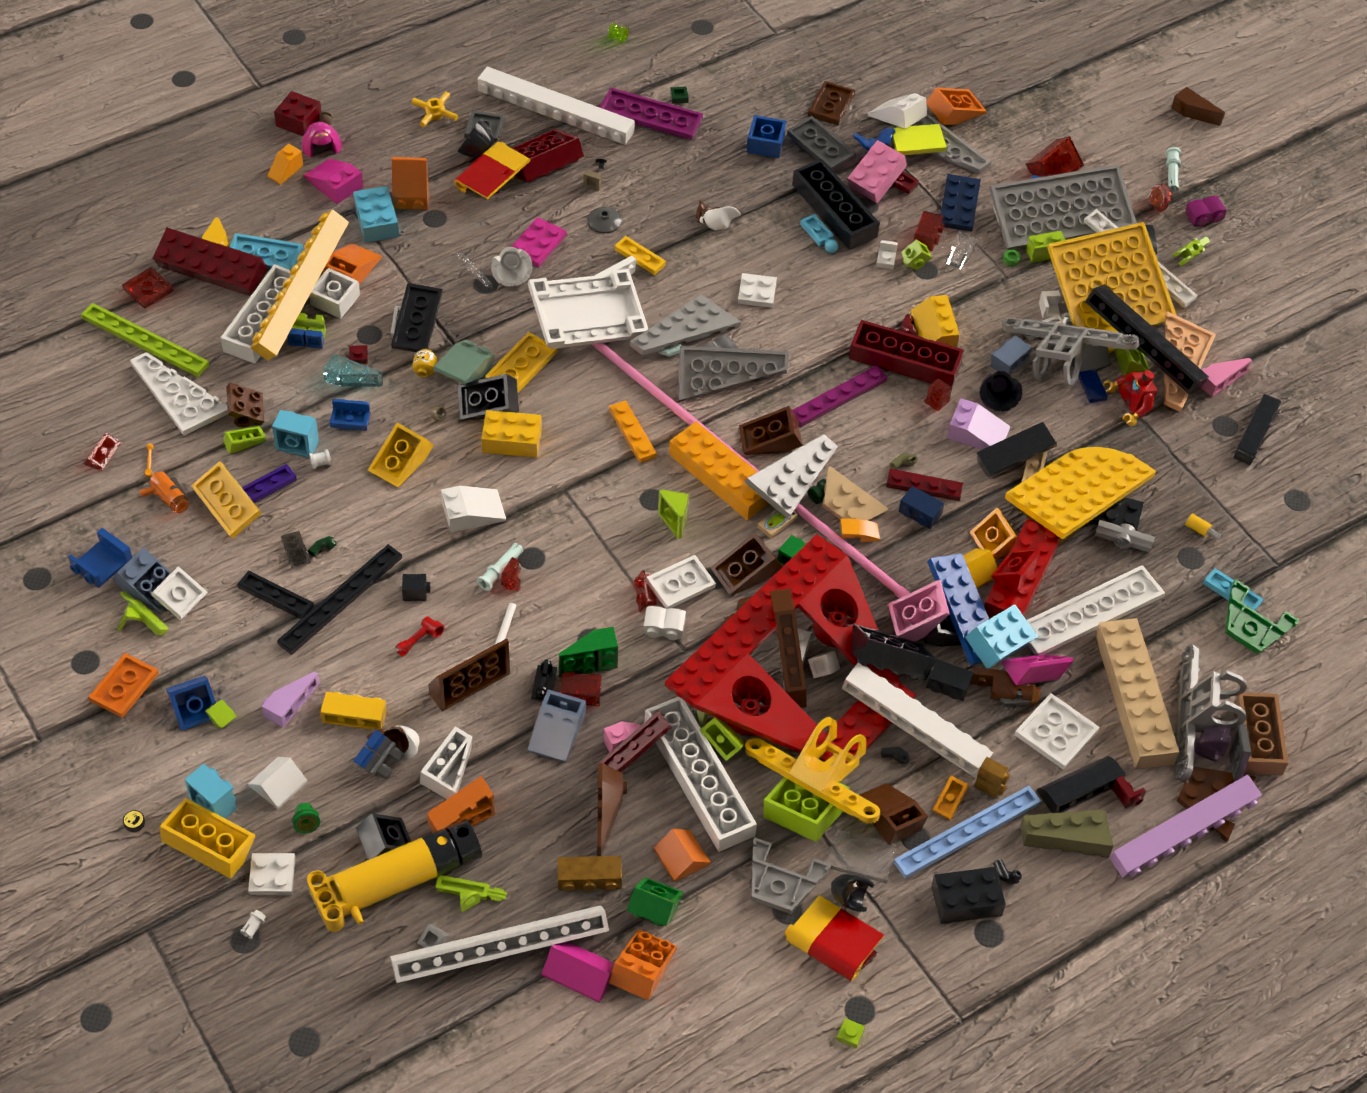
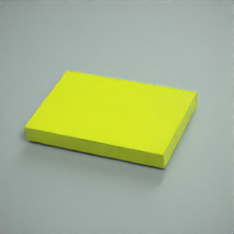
(919, 139)

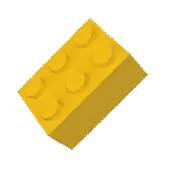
(511, 433)

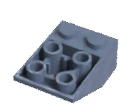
(141, 577)
(557, 726)

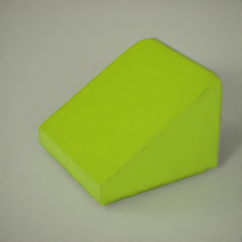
(220, 714)

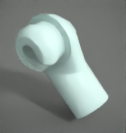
(670, 351)

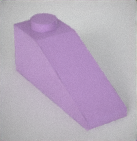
(287, 700)

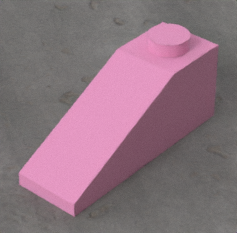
(1224, 374)

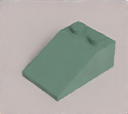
(465, 362)

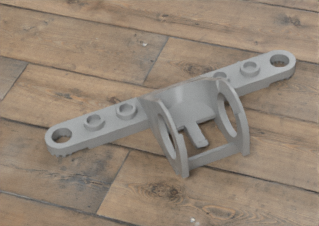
(1066, 336)
(1191, 710)

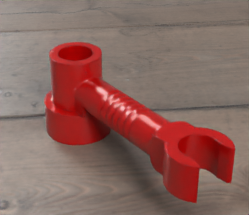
(429, 626)

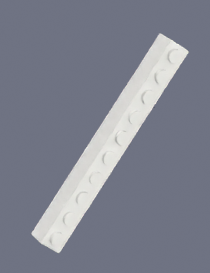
(556, 105)
(499, 943)

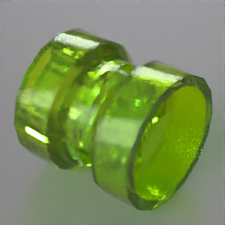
(618, 32)

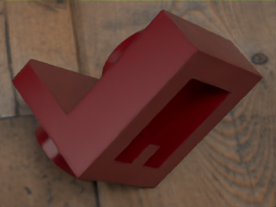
(1125, 793)

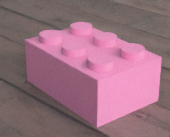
(877, 171)

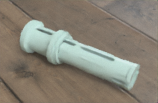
(1173, 164)
(494, 571)

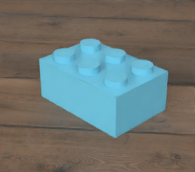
(376, 214)
(1001, 636)

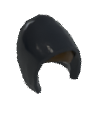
(850, 891)

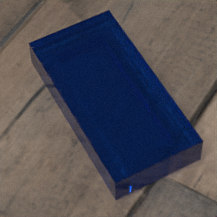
(1092, 386)

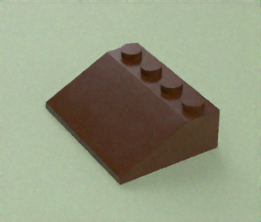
(471, 676)

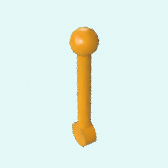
(148, 473)

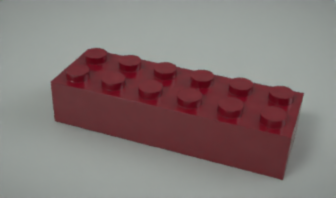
(209, 262)
(905, 353)

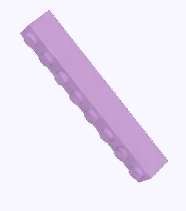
(1185, 826)

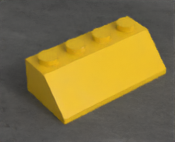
(207, 837)

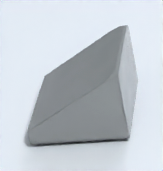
(432, 936)

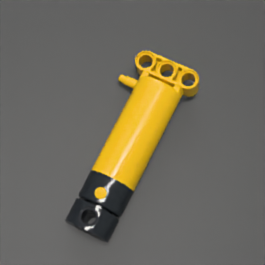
(392, 873)

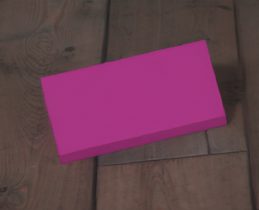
(1036, 668)
(578, 970)

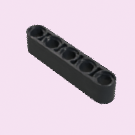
(1257, 429)

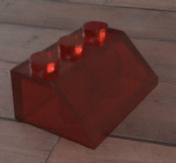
(1056, 159)

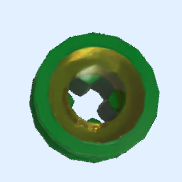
(305, 818)

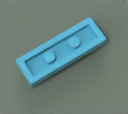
(1222, 583)

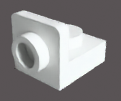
(886, 254)

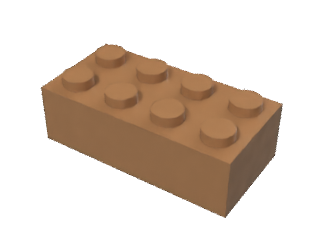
(1264, 733)

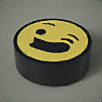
(133, 821)

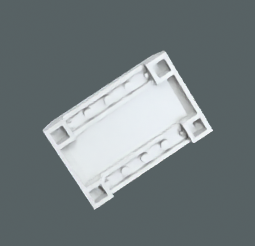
(588, 309)

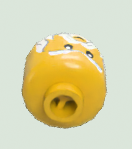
(424, 363)

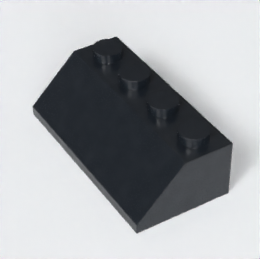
(891, 652)

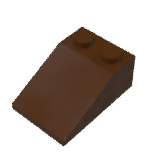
(771, 433)
(746, 565)

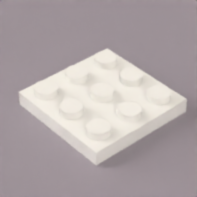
(1057, 731)

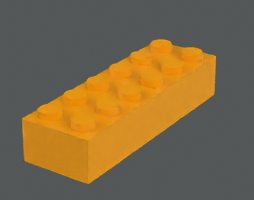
(717, 468)

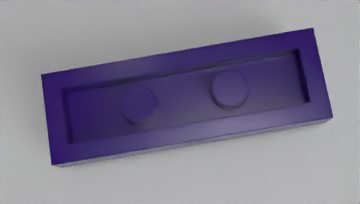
(270, 483)

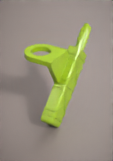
(138, 611)
(469, 891)

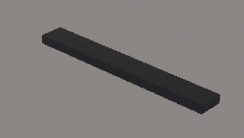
(339, 599)

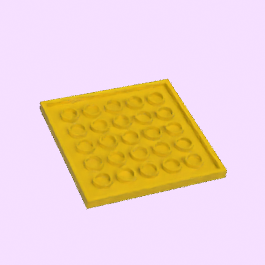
(1121, 261)

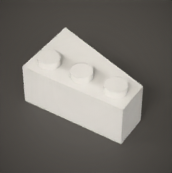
(447, 765)

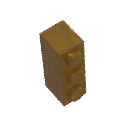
(589, 873)

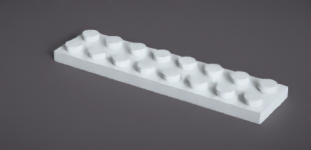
(1084, 612)

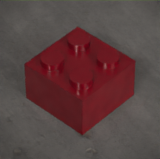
(297, 113)

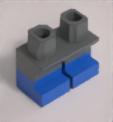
(386, 750)

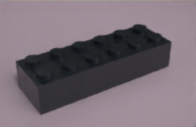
(835, 204)

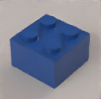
(766, 136)

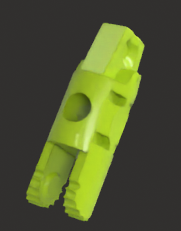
(1191, 250)

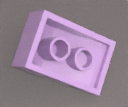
(976, 426)

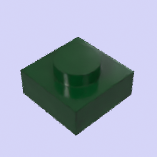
(679, 95)

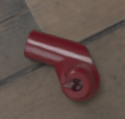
(906, 325)

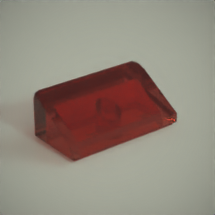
(102, 452)

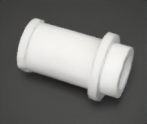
(256, 919)

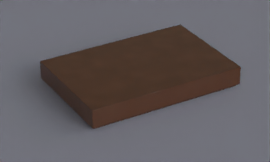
(831, 103)

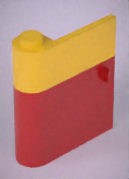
(491, 170)
(834, 937)

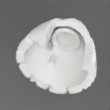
(511, 267)

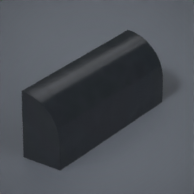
(1015, 449)
(1081, 785)

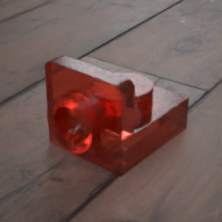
(510, 575)

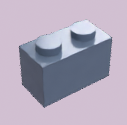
(1010, 355)

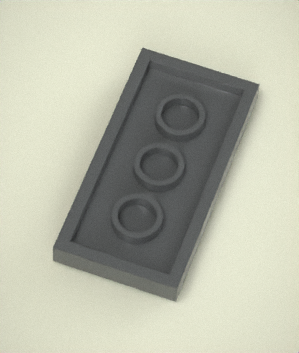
(821, 143)

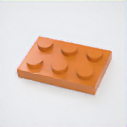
(123, 685)

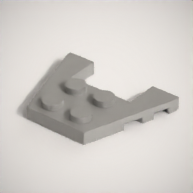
(779, 886)

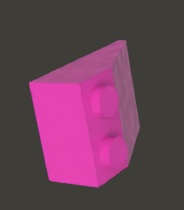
(335, 179)

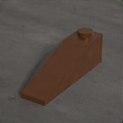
(609, 802)

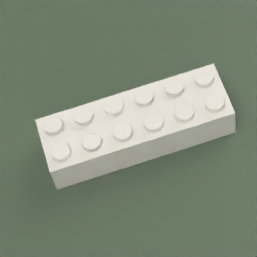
(239, 334)

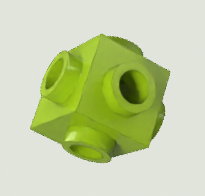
(916, 255)

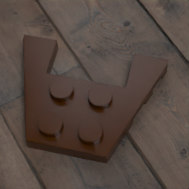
(1203, 784)

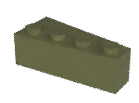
(1069, 831)

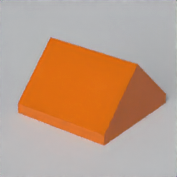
(681, 854)

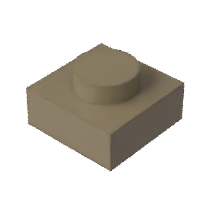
(592, 180)

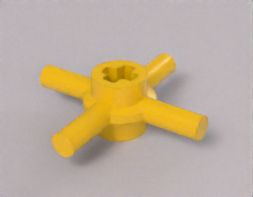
(434, 109)

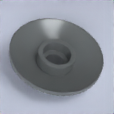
(604, 220)

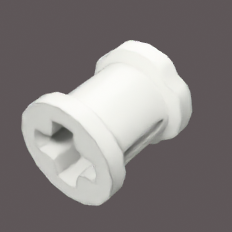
(320, 459)

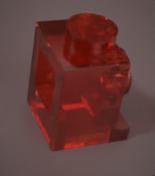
(938, 394)

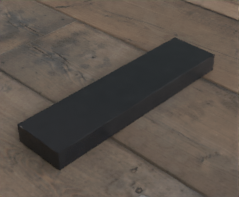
(275, 595)

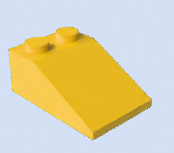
(400, 455)

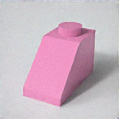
(617, 733)

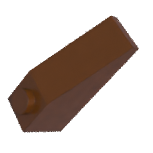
(1196, 107)

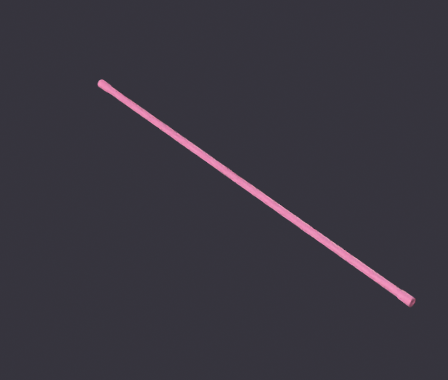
(898, 590)

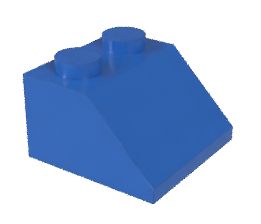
(191, 701)

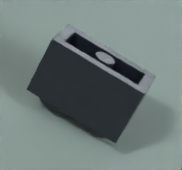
(949, 680)

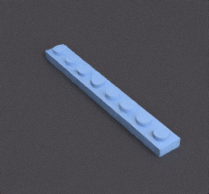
(966, 832)

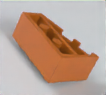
(471, 803)

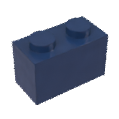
(921, 507)

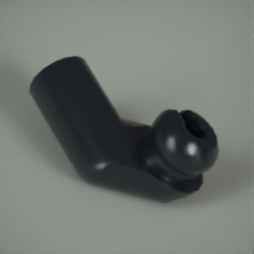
(1005, 875)

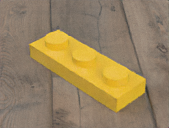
(645, 258)

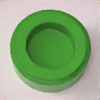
(1011, 258)

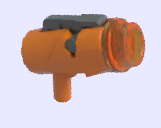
(168, 490)

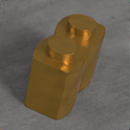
(992, 778)

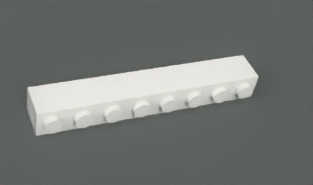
(916, 719)

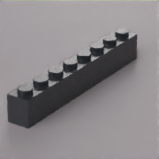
(1151, 342)

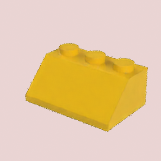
(936, 320)

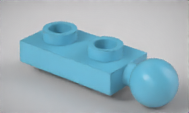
(819, 233)

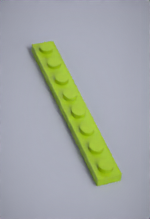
(145, 339)

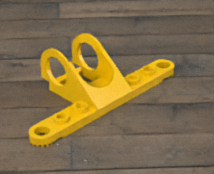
(819, 776)

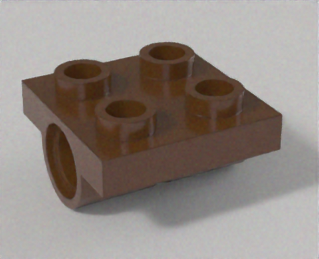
(244, 405)

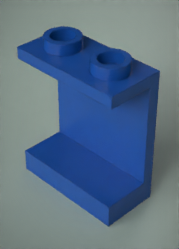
(102, 559)

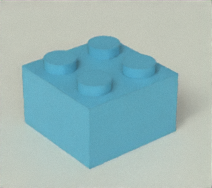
(295, 433)
(211, 791)

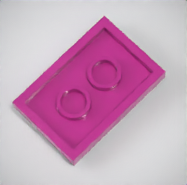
(540, 240)

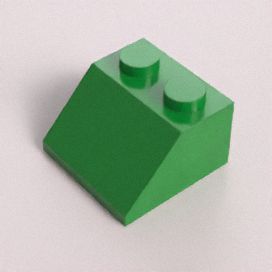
(654, 901)

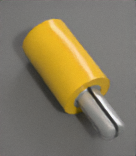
(1201, 526)

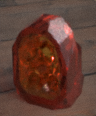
(1160, 196)

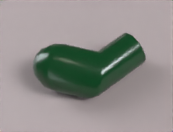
(320, 544)

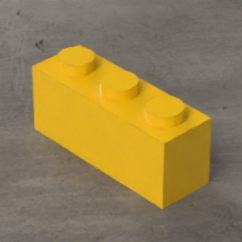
(353, 711)

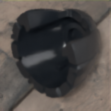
(478, 141)
(1000, 391)

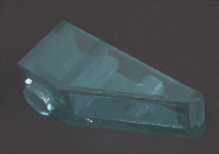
(350, 373)

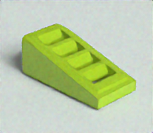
(234, 445)

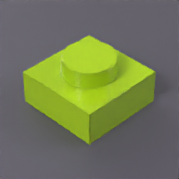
(850, 1033)

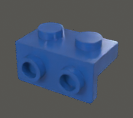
(350, 414)

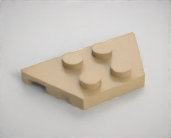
(848, 500)

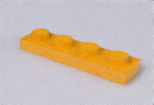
(632, 431)

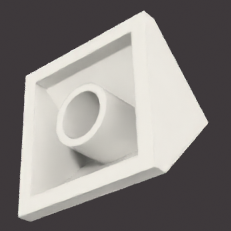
(278, 781)

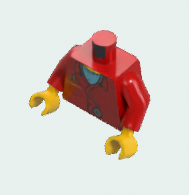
(1137, 392)

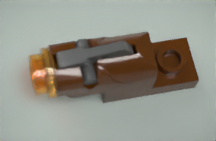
(1004, 688)

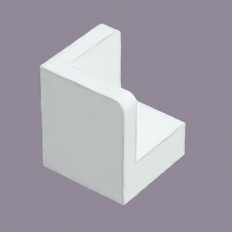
(1049, 303)
(824, 664)

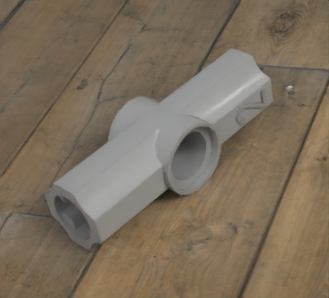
(1124, 536)

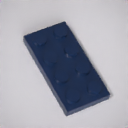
(960, 202)

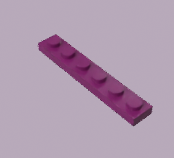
(839, 395)

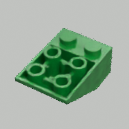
(591, 653)

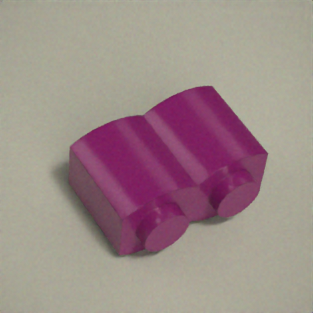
(1205, 211)

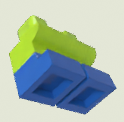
(308, 332)

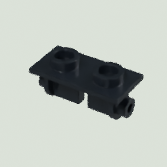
(544, 680)

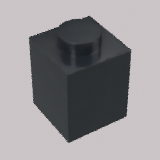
(415, 587)

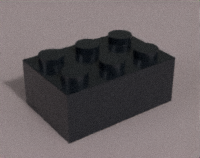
(968, 895)

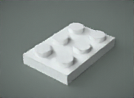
(680, 582)

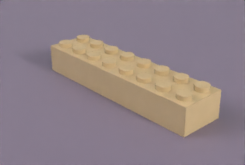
(1136, 693)

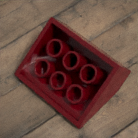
(548, 153)

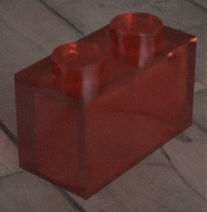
(929, 229)
(582, 686)

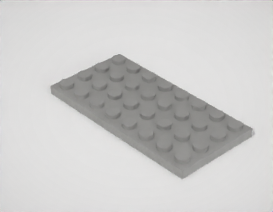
(1060, 204)

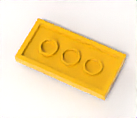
(524, 360)
(226, 499)

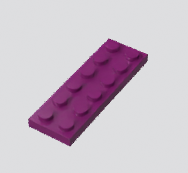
(653, 113)

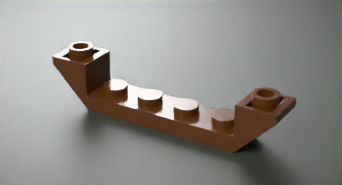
(789, 645)

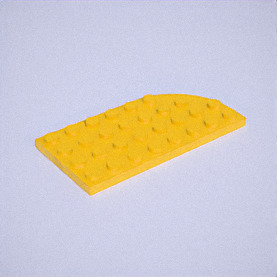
(1079, 487)

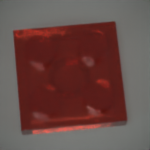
(147, 287)

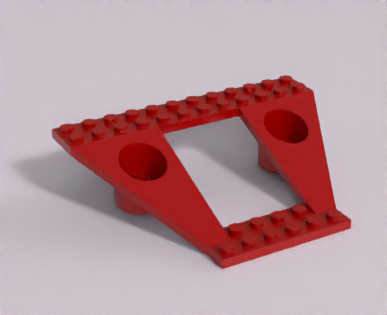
(726, 673)

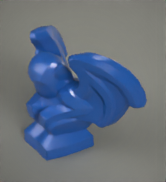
(884, 137)

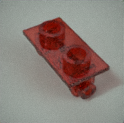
(644, 597)

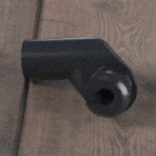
(897, 753)

